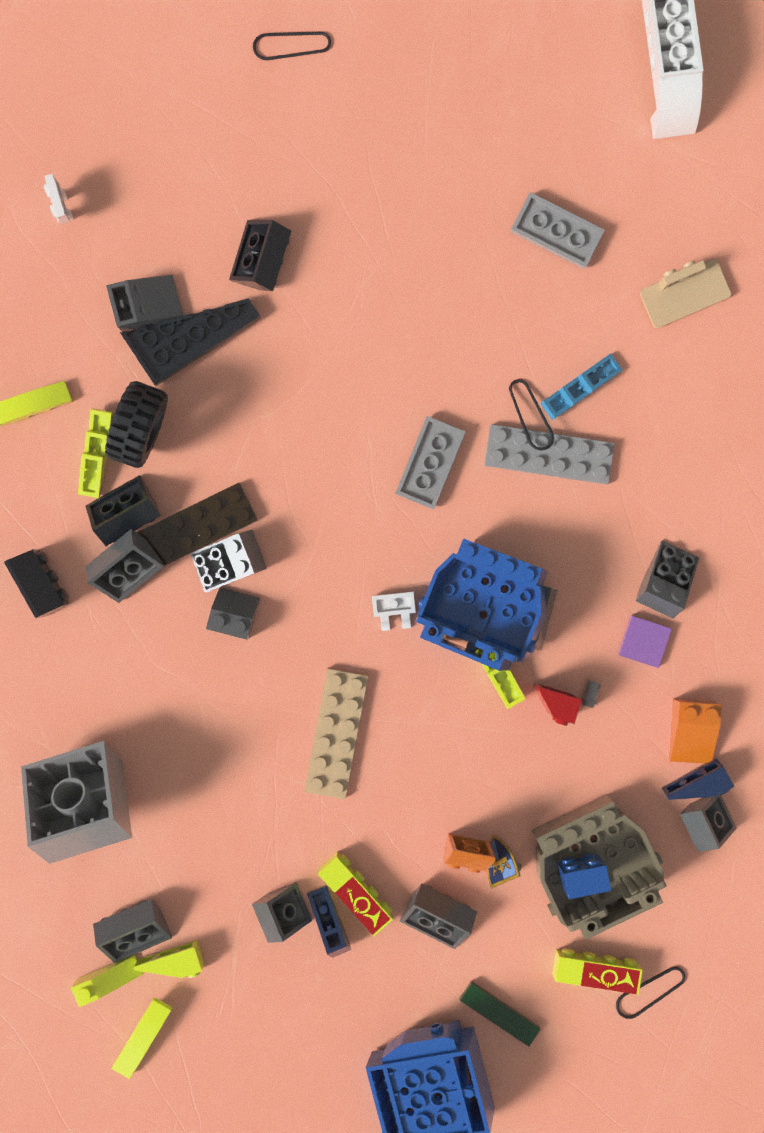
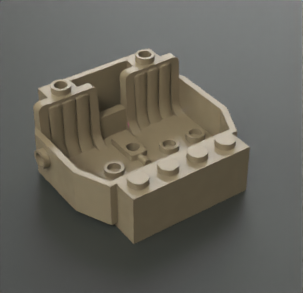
(630, 862)

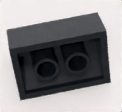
(260, 254)
(121, 510)
(37, 583)

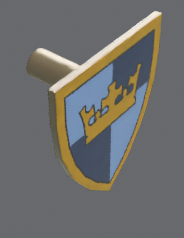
(505, 865)

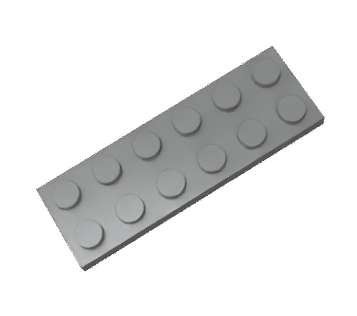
(566, 458)

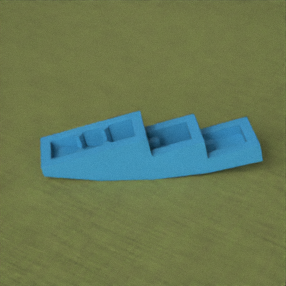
(581, 386)

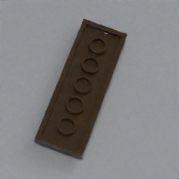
(200, 524)

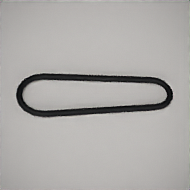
(293, 54)
(540, 411)
(655, 1001)

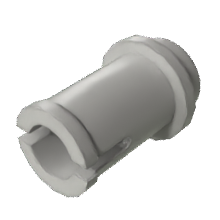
(591, 694)

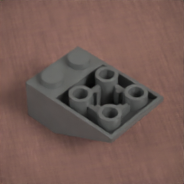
(144, 301)
(228, 560)
(668, 580)

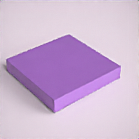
(644, 641)

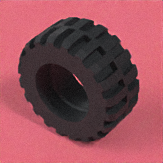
(136, 424)

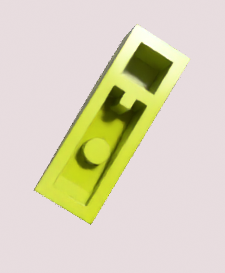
(175, 962)
(104, 981)

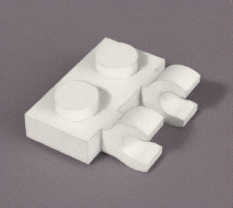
(57, 197)
(394, 605)

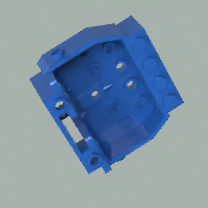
(459, 597)
(427, 1064)

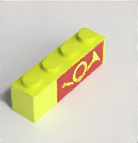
(355, 893)
(597, 971)

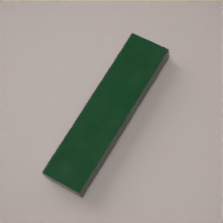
(500, 1013)

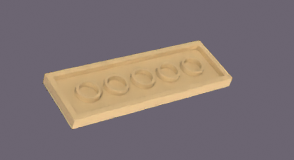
(336, 733)

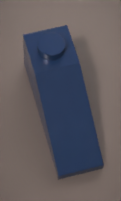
(703, 782)
(329, 922)

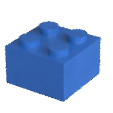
(583, 875)

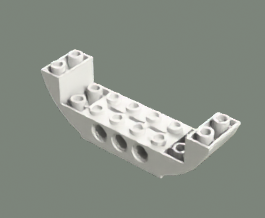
(674, 66)

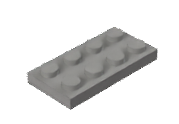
(557, 230)
(430, 462)

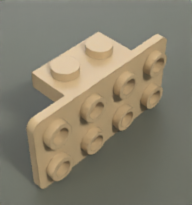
(685, 292)

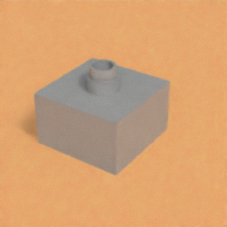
(75, 802)

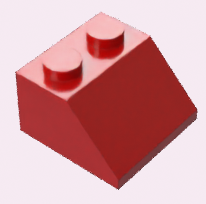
(559, 704)

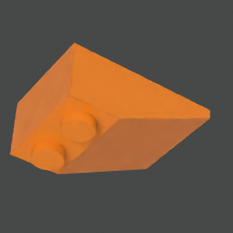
(694, 730)
(468, 853)

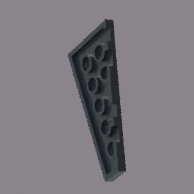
(179, 341)

